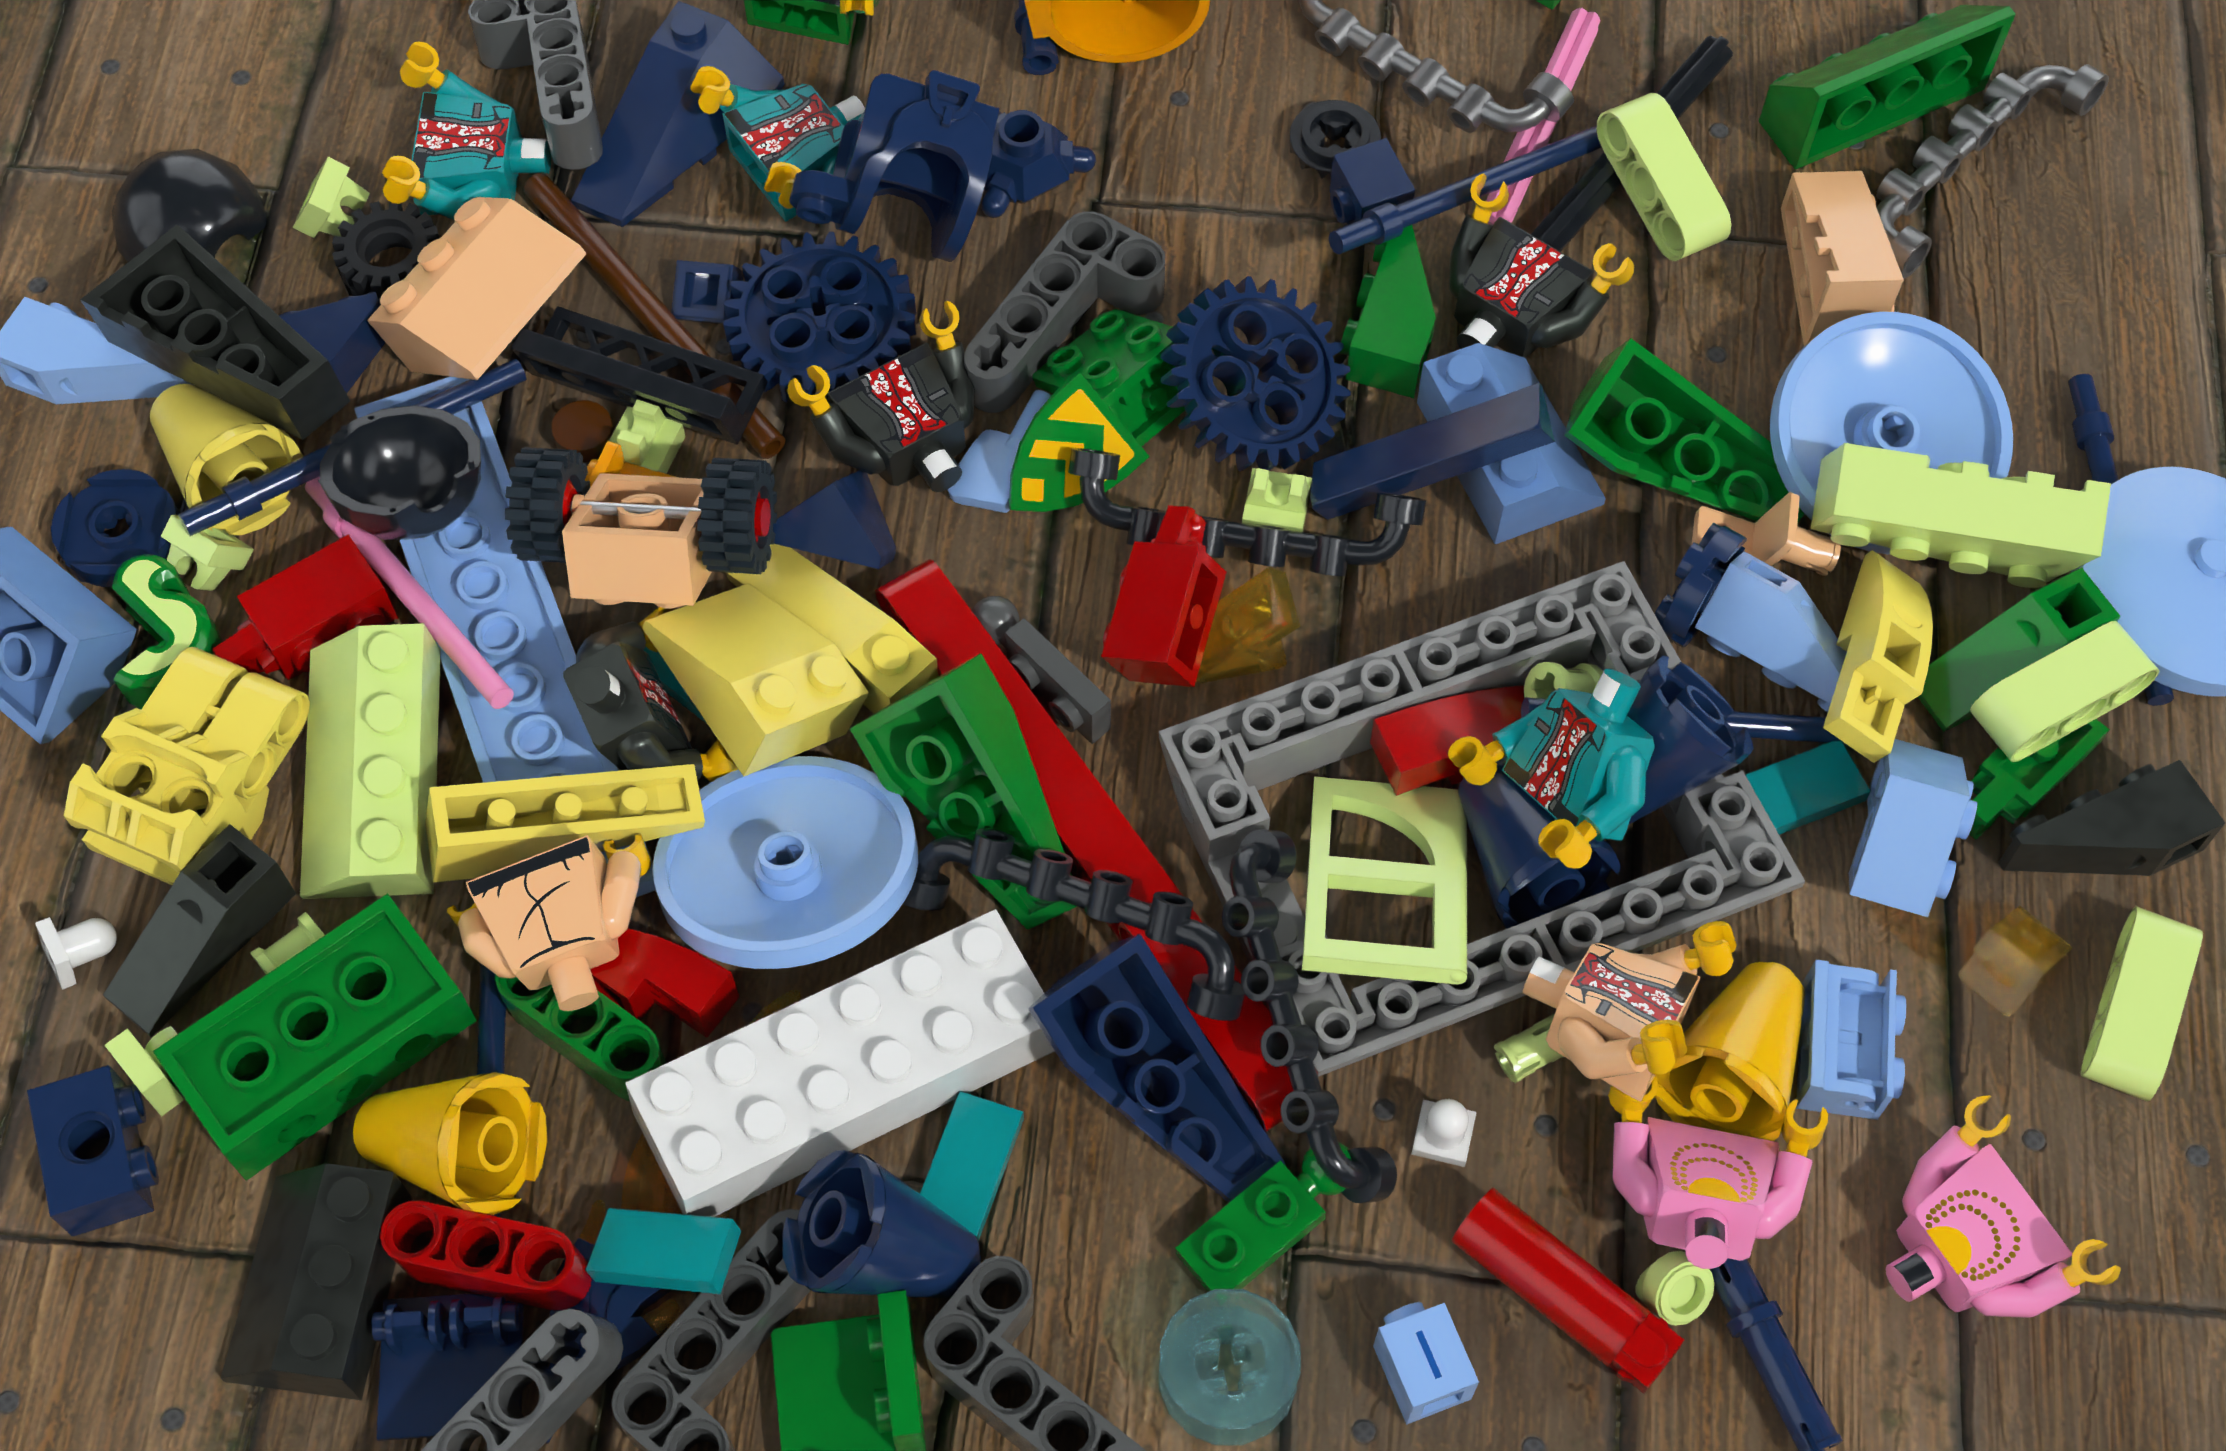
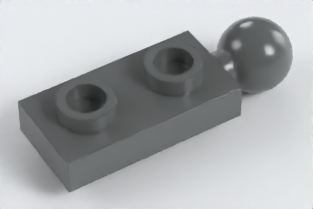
(1070, 694)

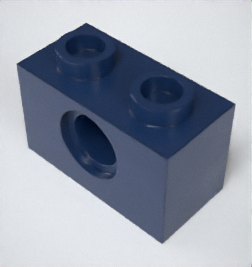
(66, 1123)

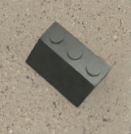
(316, 1283)

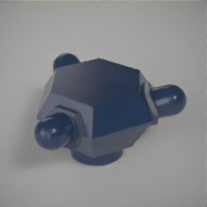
(1029, 161)

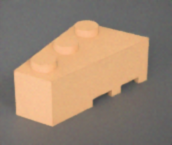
(1837, 250)

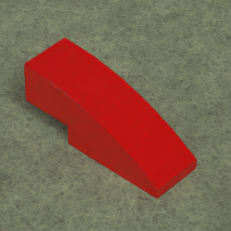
(1417, 739)
(669, 976)

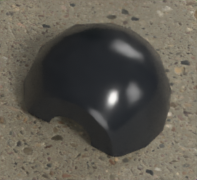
(190, 190)
(402, 471)

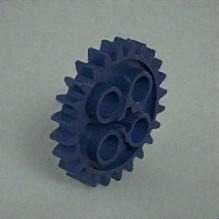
(819, 313)
(1255, 374)

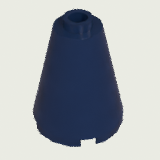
(1687, 731)
(1516, 869)
(873, 1234)

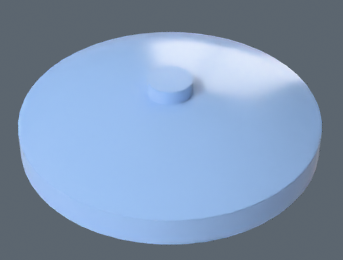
(1888, 387)
(2168, 572)
(788, 864)

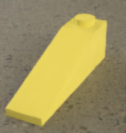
(871, 641)
(504, 822)

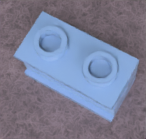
(1849, 1041)

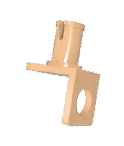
(1775, 536)

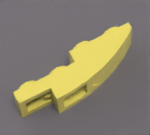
(1885, 660)

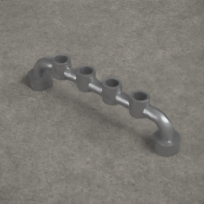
(1426, 79)
(1970, 132)

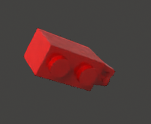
(1165, 604)
(305, 609)

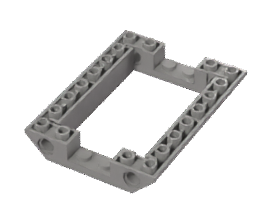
(1329, 716)

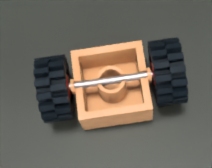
(638, 532)

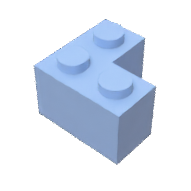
(1912, 821)

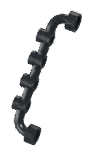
(1266, 543)
(1271, 858)
(1104, 899)

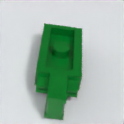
(2019, 786)

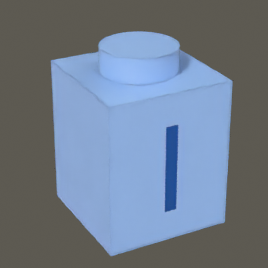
(1424, 1360)

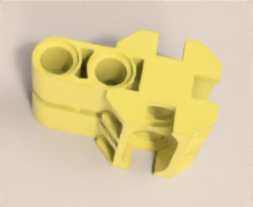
(196, 744)

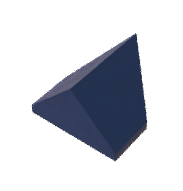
(840, 524)

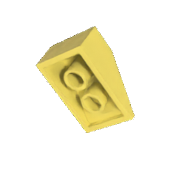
(758, 675)

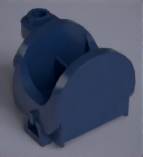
(912, 144)

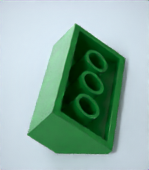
(1884, 82)

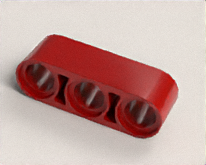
(465, 1233)

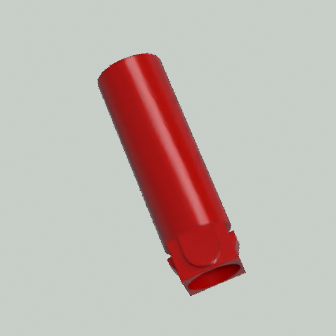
(1567, 1290)

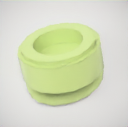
(1675, 1288)

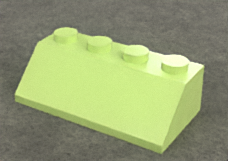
(370, 763)

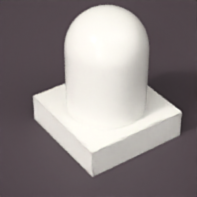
(75, 945)
(1444, 1132)

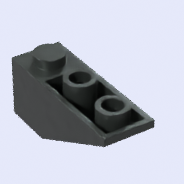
(2129, 831)
(198, 928)

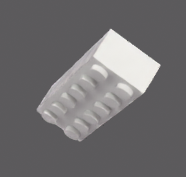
(840, 1067)

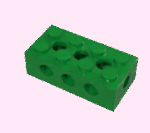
(320, 1078)

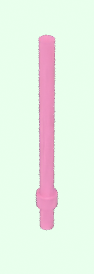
(418, 602)

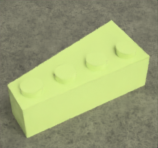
(1959, 514)

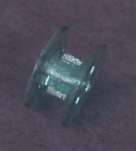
(1267, 1379)

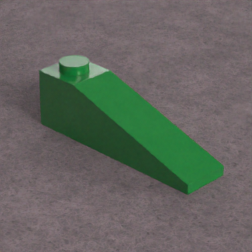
(1672, 435)
(966, 769)

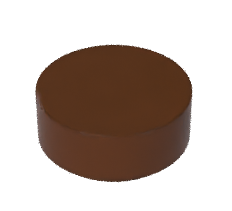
(583, 428)

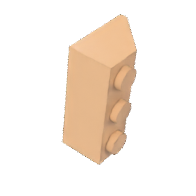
(474, 288)

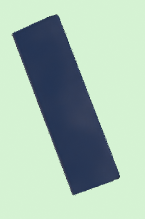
(1432, 452)

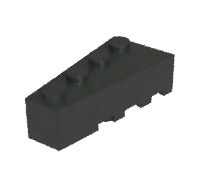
(214, 332)

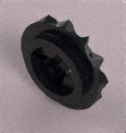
(1332, 120)

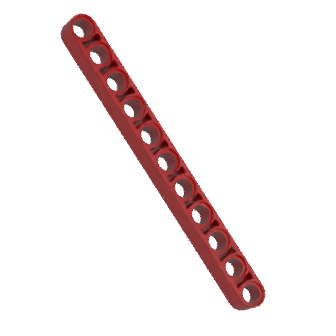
(1085, 819)

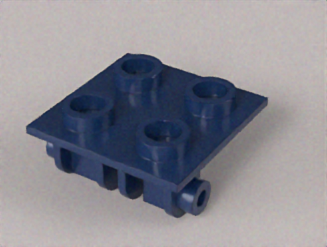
(439, 1357)

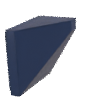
(702, 289)

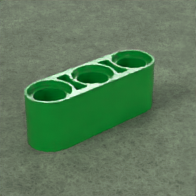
(593, 1051)

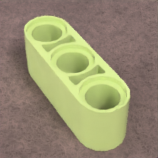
(1663, 176)
(2064, 691)
(2142, 1004)

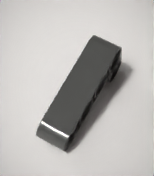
(553, 42)
(1085, 261)
(711, 1322)
(1000, 1362)
(562, 1390)

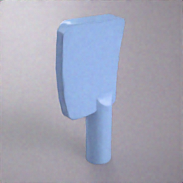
(990, 461)

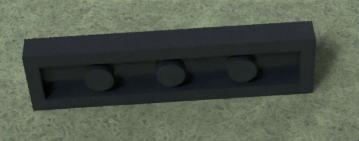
(624, 383)

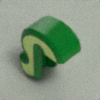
(168, 613)

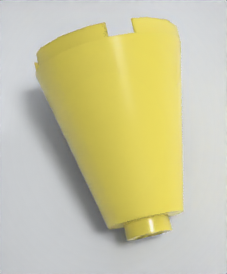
(217, 444)

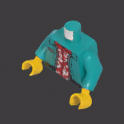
(776, 131)
(461, 145)
(1575, 760)

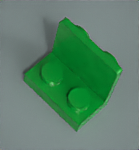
(1123, 366)
(850, 1382)

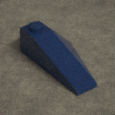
(658, 120)
(1145, 1055)

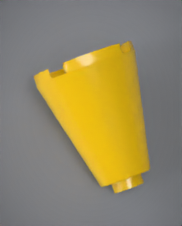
(1740, 1056)
(458, 1138)

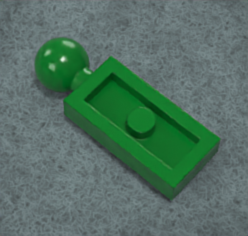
(1258, 1225)

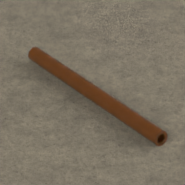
(638, 297)

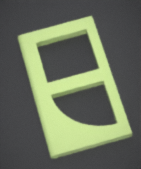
(1439, 828)

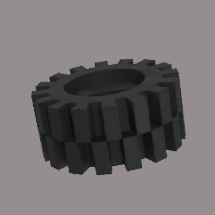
(377, 233)

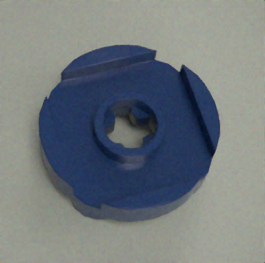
(111, 496)
(1700, 575)

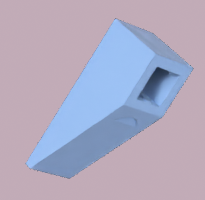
(70, 360)
(1774, 624)

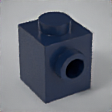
(1366, 180)

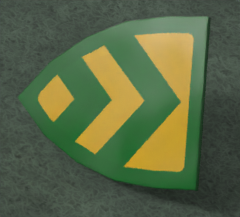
(1068, 420)

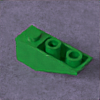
(1395, 323)
(2012, 642)

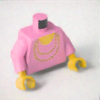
(1709, 1185)
(1981, 1233)

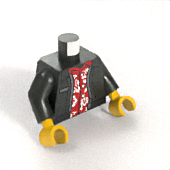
(1519, 288)
(900, 415)
(629, 707)

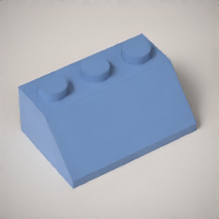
(1525, 488)
(54, 641)

